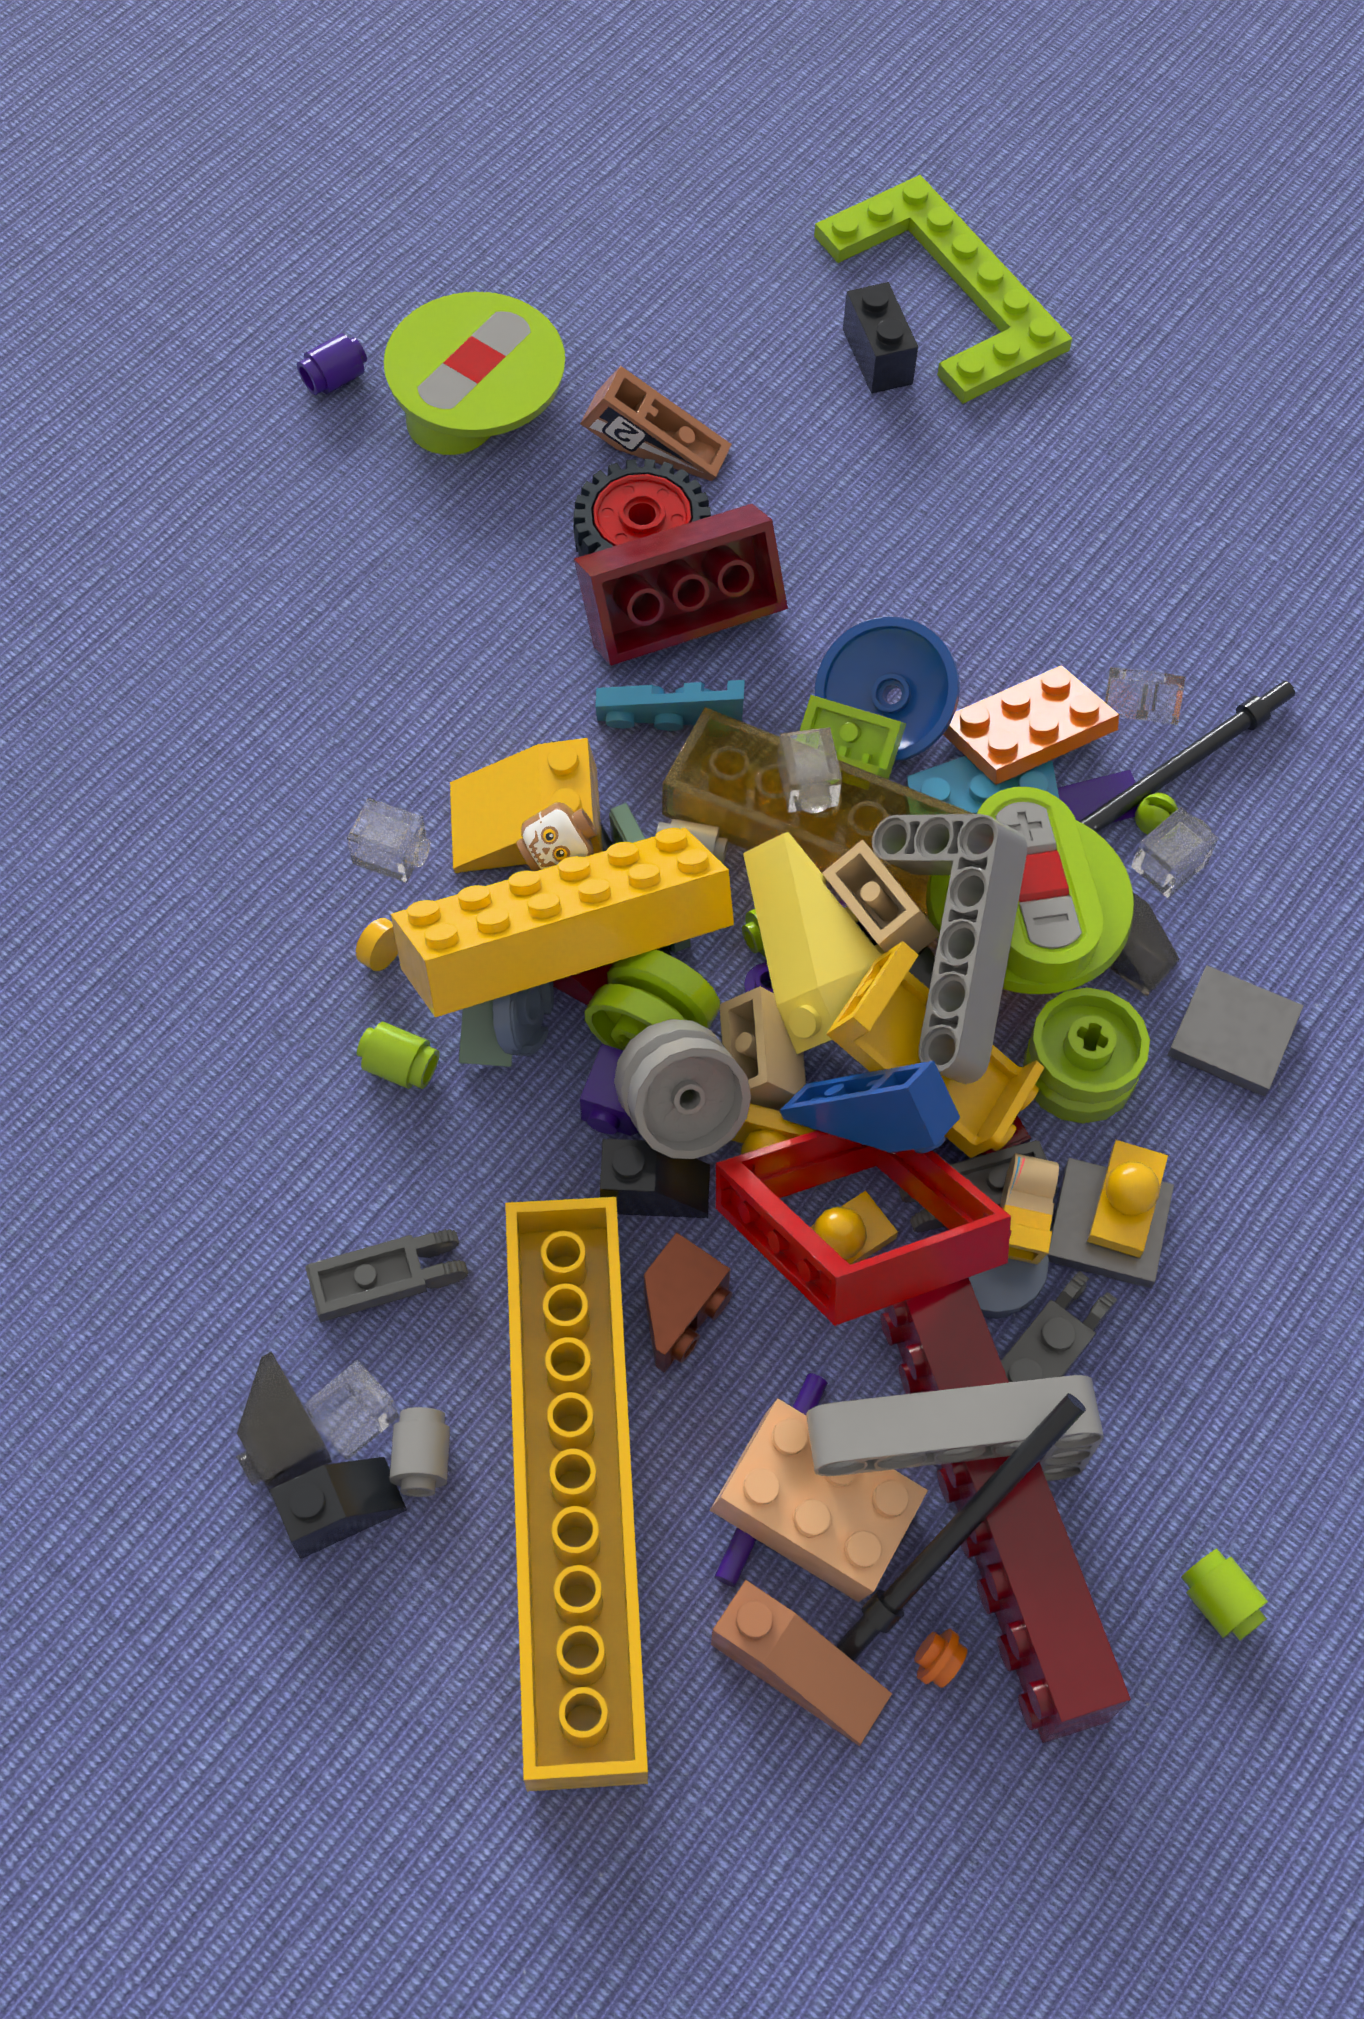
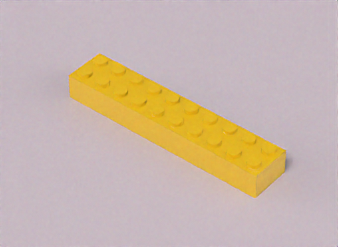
(573, 1499)

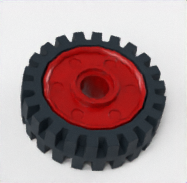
(634, 505)

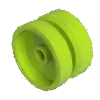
(647, 992)
(1090, 1054)

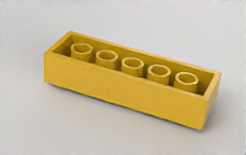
(561, 920)

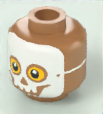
(555, 836)

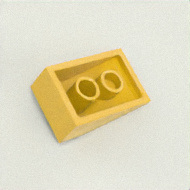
(498, 798)

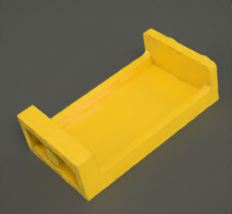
(884, 1030)

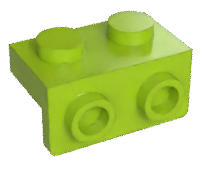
(858, 735)

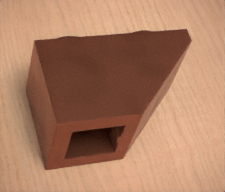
(679, 1295)

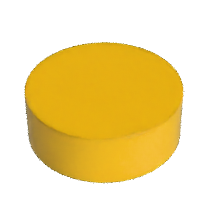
(377, 945)

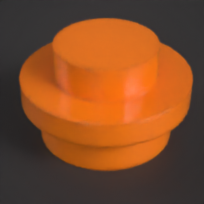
(940, 1658)

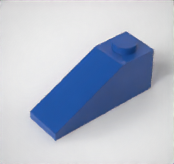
(879, 1108)

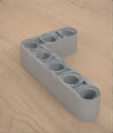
(975, 931)
(952, 1427)

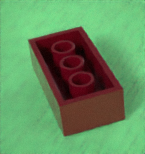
(681, 583)

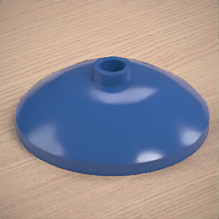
(892, 655)

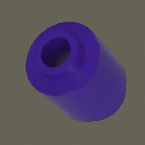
(332, 364)

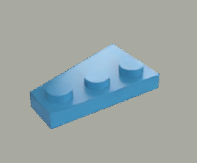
(629, 705)
(968, 787)

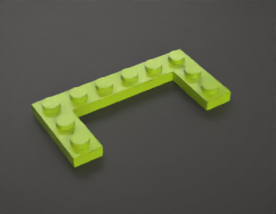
(1027, 329)

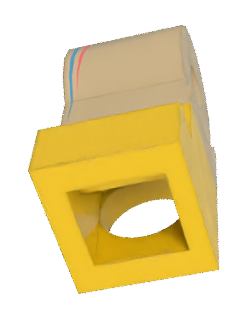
(1029, 1201)

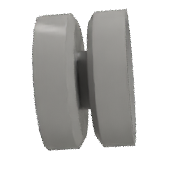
(682, 1089)

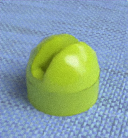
(1149, 816)

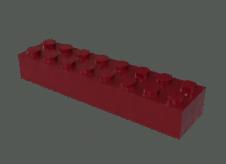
(1022, 1545)

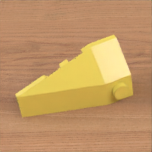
(808, 940)

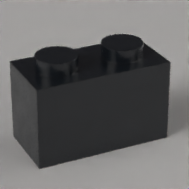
(880, 337)

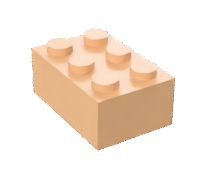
(825, 1524)

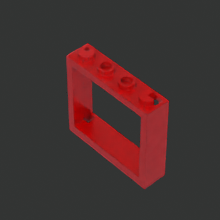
(749, 1199)

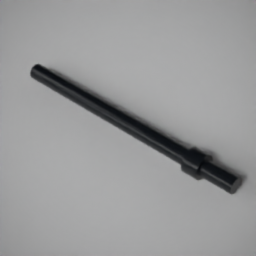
(1248, 716)
(886, 1607)

